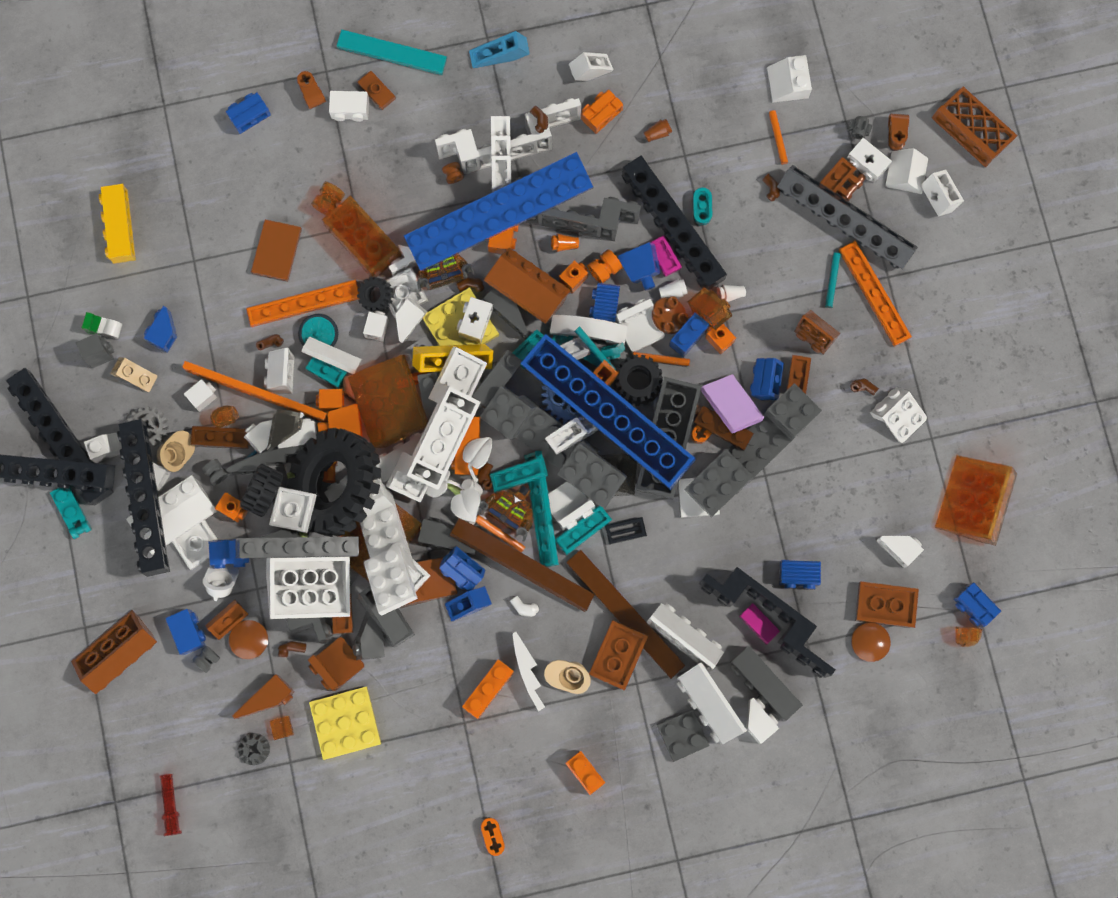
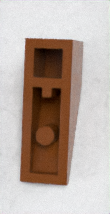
(271, 695)

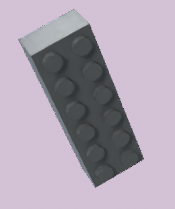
(675, 418)

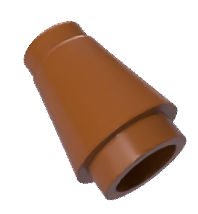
(658, 130)

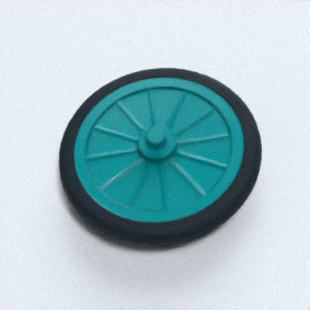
(320, 328)

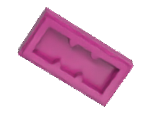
(667, 259)

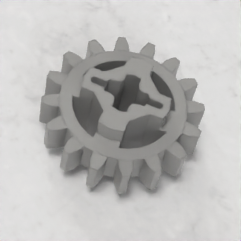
(150, 419)

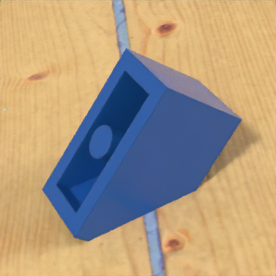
(468, 603)

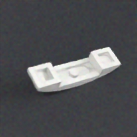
(595, 328)

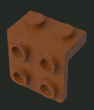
(335, 664)

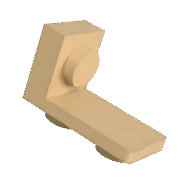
(134, 374)

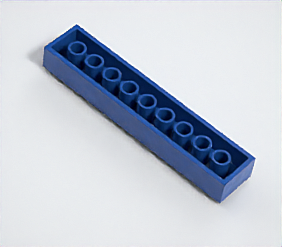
(498, 211)
(608, 411)

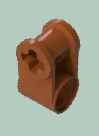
(311, 91)
(898, 128)

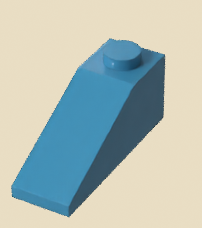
(501, 50)

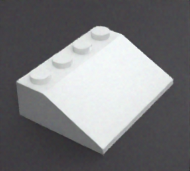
(308, 587)
(684, 637)
(711, 704)

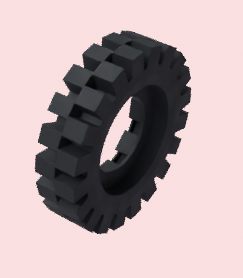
(361, 468)

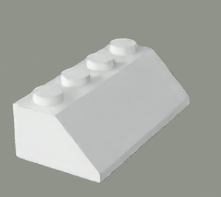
(182, 509)

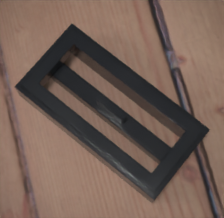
(626, 538)

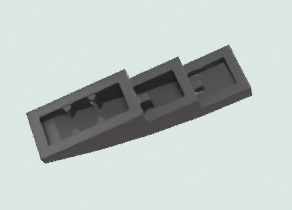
(268, 458)

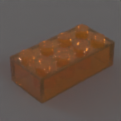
(361, 237)

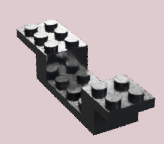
(796, 634)

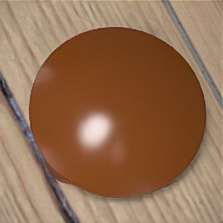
(669, 315)
(248, 639)
(871, 642)

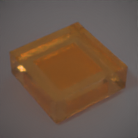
(281, 728)

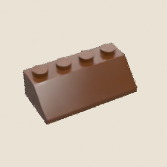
(527, 285)
(113, 652)

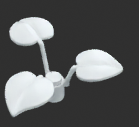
(468, 501)

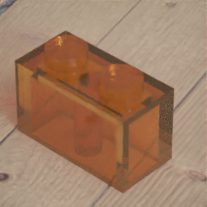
(710, 307)

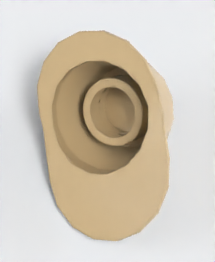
(175, 451)
(567, 676)

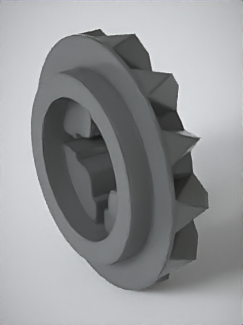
(255, 758)

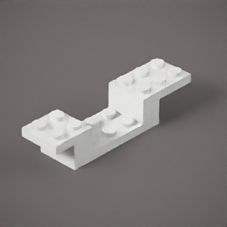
(524, 145)
(445, 427)
(389, 553)

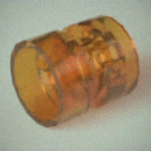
(328, 198)

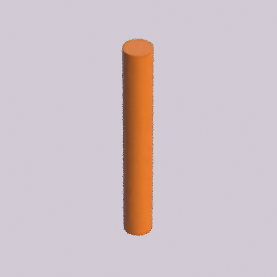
(778, 137)
(665, 359)
(499, 533)

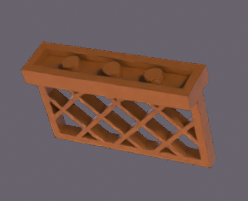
(965, 134)

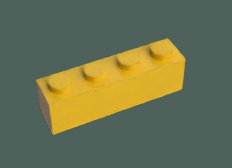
(117, 223)
(434, 357)

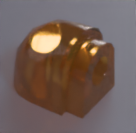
(224, 416)
(968, 636)

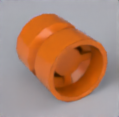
(605, 266)

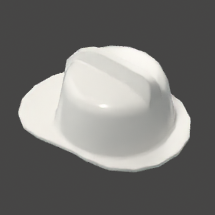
(220, 581)

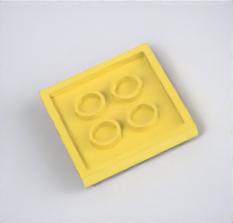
(444, 320)
(345, 723)

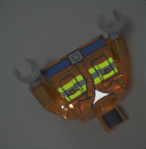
(444, 273)
(510, 510)

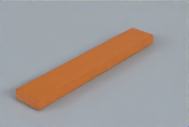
(875, 293)
(303, 303)

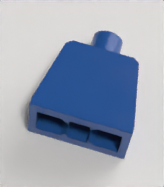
(641, 264)

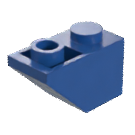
(162, 331)

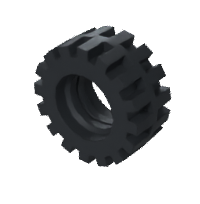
(365, 291)

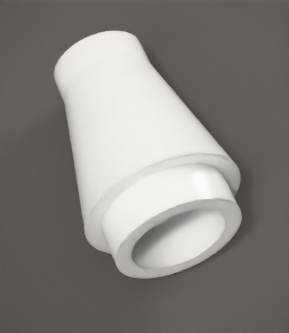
(674, 289)
(731, 292)

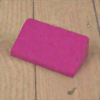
(759, 624)

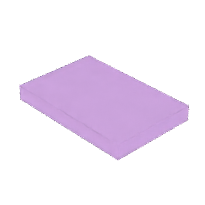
(732, 403)

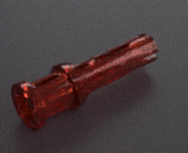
(170, 815)

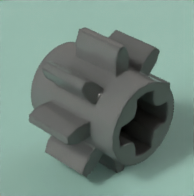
(860, 127)

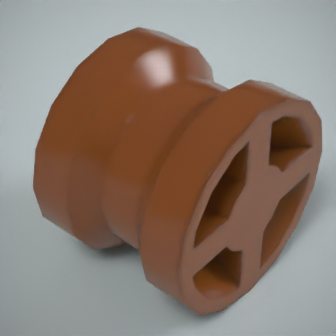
(453, 172)

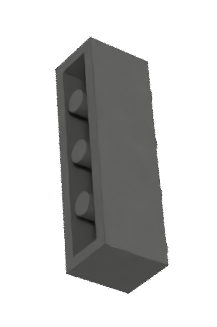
(766, 684)

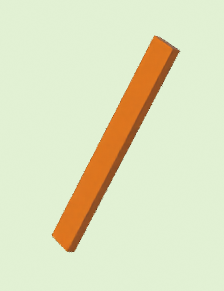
(255, 391)

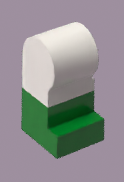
(102, 326)

